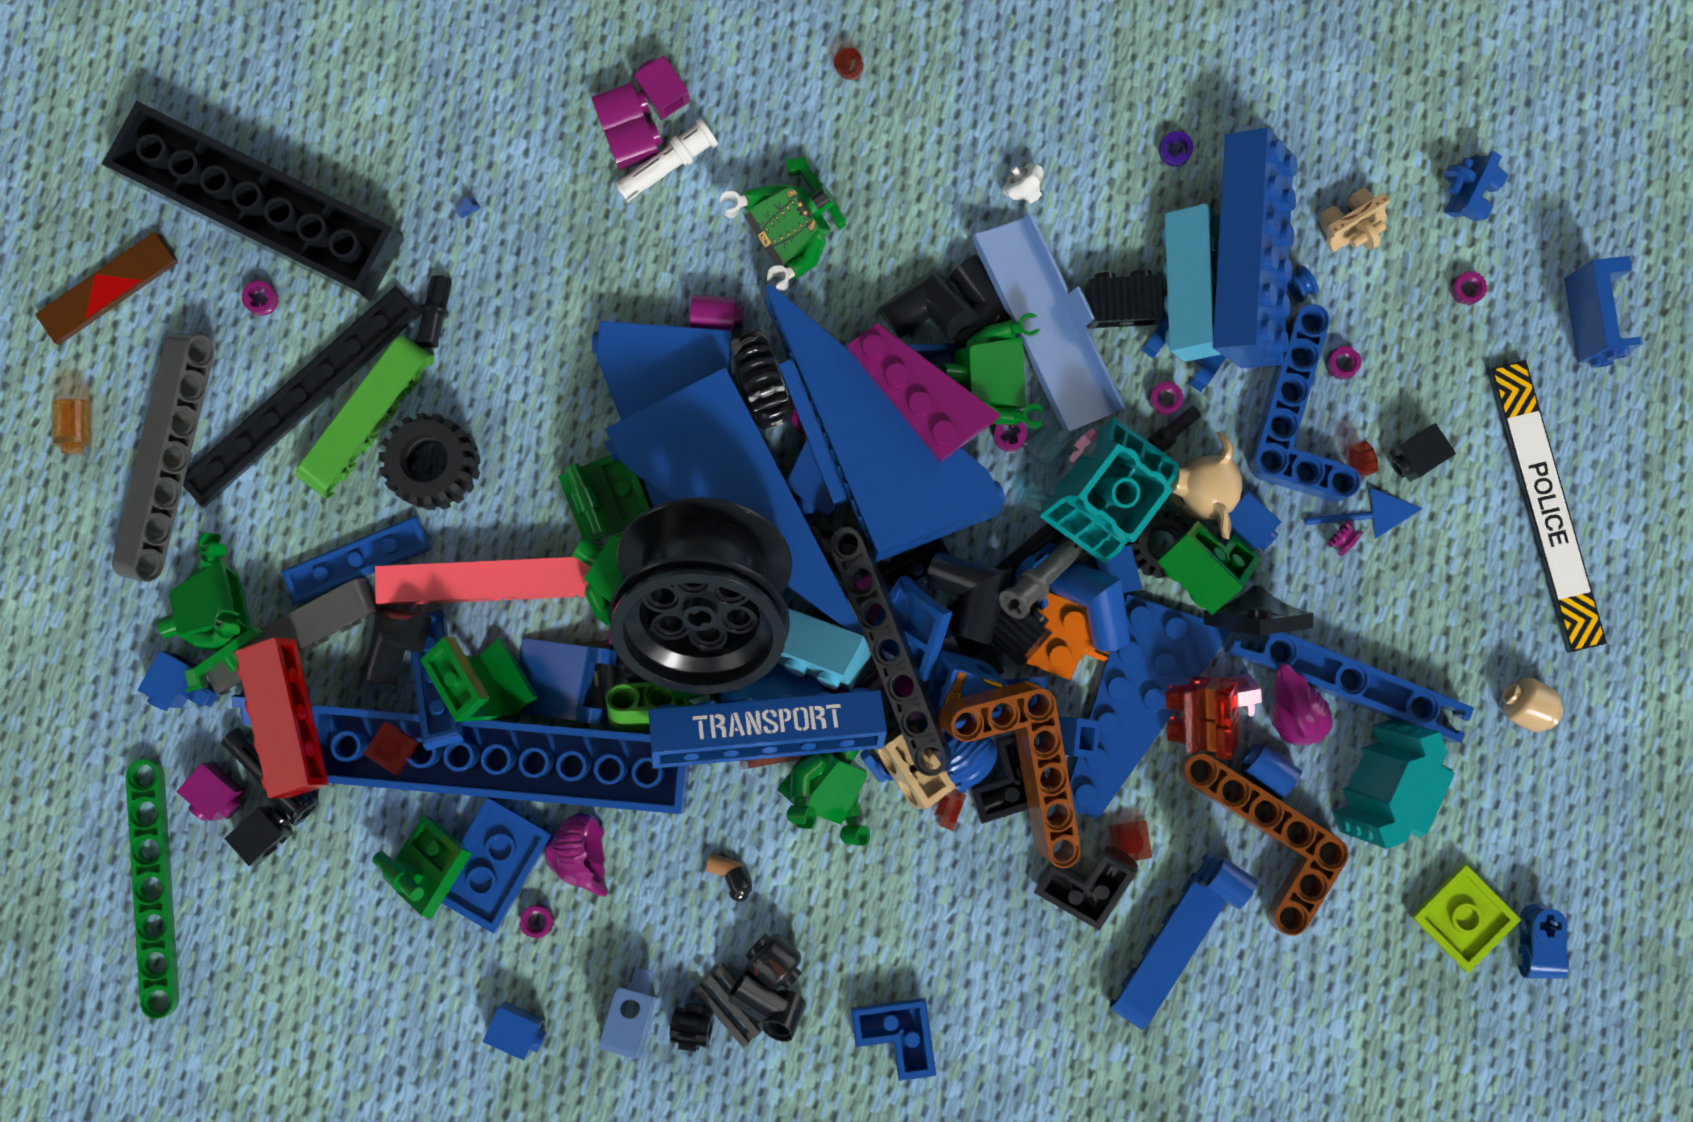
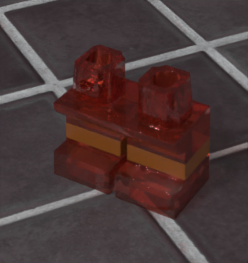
(1210, 715)

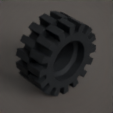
(1160, 522)

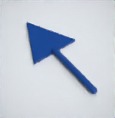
(1385, 513)

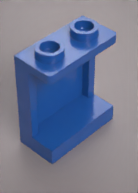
(1595, 314)

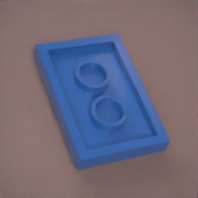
(502, 858)

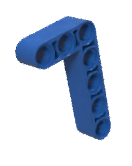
(1291, 414)
(1184, 928)

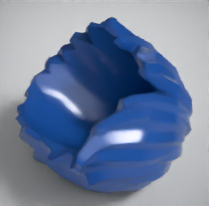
(970, 761)

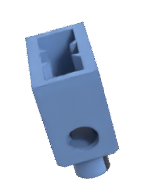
(629, 1035)

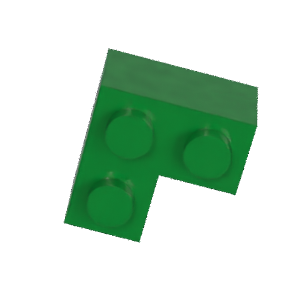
(1207, 567)

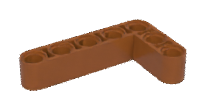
(1033, 759)
(1276, 827)

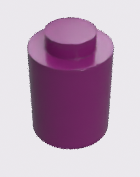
(716, 313)

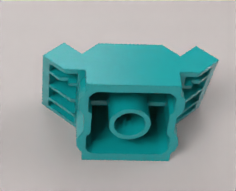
(1111, 491)
(1396, 785)

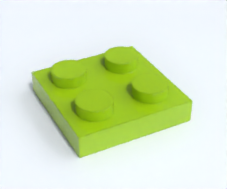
(1465, 918)

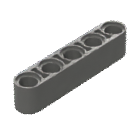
(309, 625)

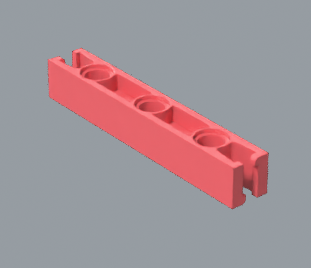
(479, 581)

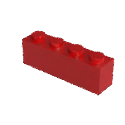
(281, 718)

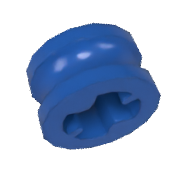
(1302, 284)

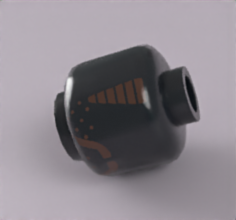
(774, 962)

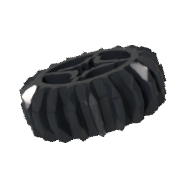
(761, 379)

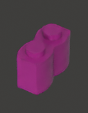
(625, 125)

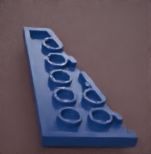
(1130, 698)

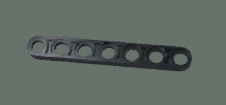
(905, 662)

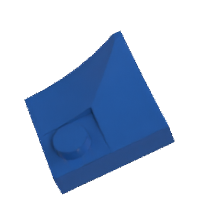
(922, 622)

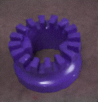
(1181, 158)

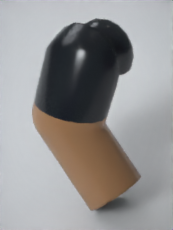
(734, 873)

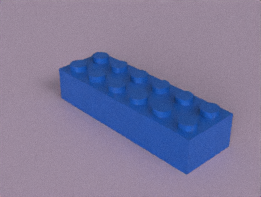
(1254, 249)

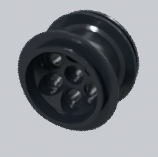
(701, 596)

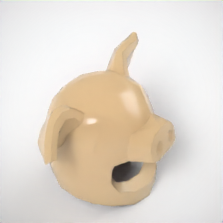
(1209, 487)

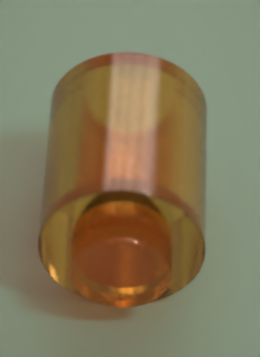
(71, 425)

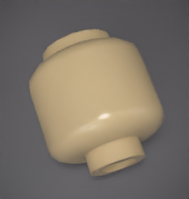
(1532, 705)

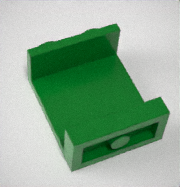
(480, 685)

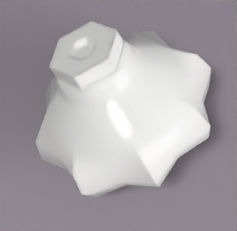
(1024, 183)

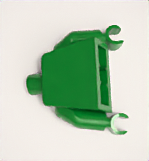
(994, 370)
(602, 576)
(210, 603)
(827, 788)

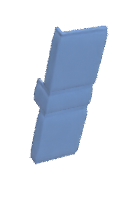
(1063, 349)

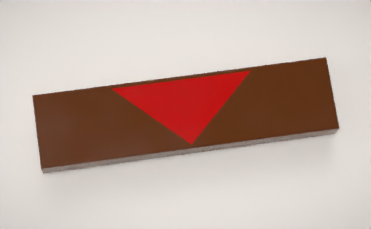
(106, 288)

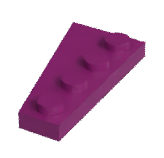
(926, 398)

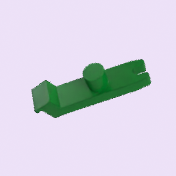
(799, 166)
(196, 677)

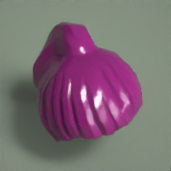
(1299, 710)
(578, 853)

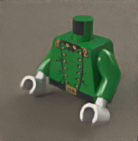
(786, 225)

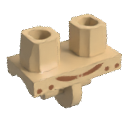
(1358, 226)

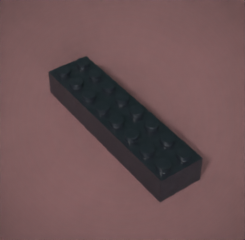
(253, 201)

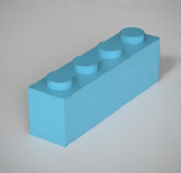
(1191, 279)
(824, 652)

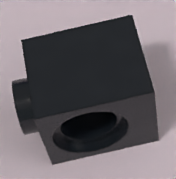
(1421, 453)
(259, 834)

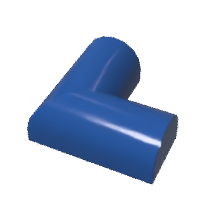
(1103, 602)
(904, 1025)

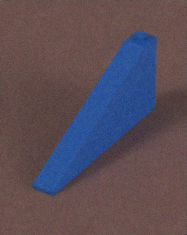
(654, 362)
(711, 448)
(884, 467)

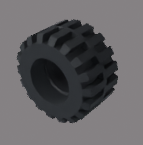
(405, 444)

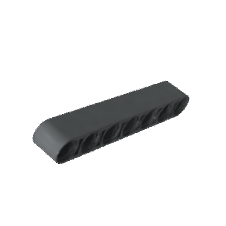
(185, 361)

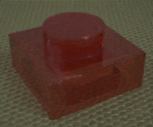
(391, 748)
(949, 809)
(1131, 838)

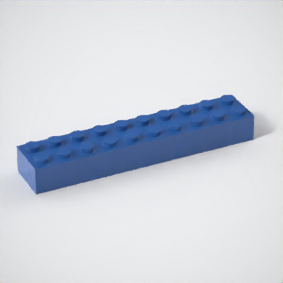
(507, 762)

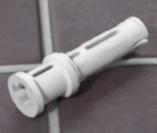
(679, 152)

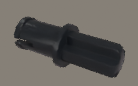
(434, 311)

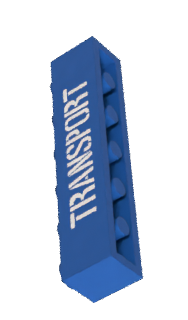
(766, 728)

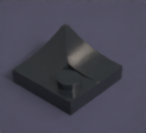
(1259, 614)

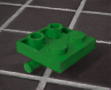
(603, 497)
(424, 866)

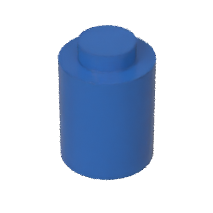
(1270, 770)

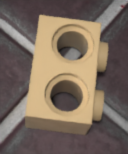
(917, 788)

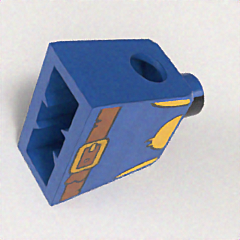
(960, 677)

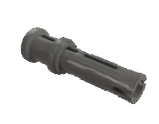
(1034, 583)

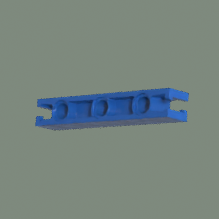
(1371, 688)

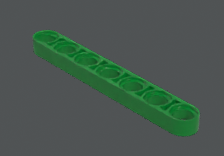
(143, 904)

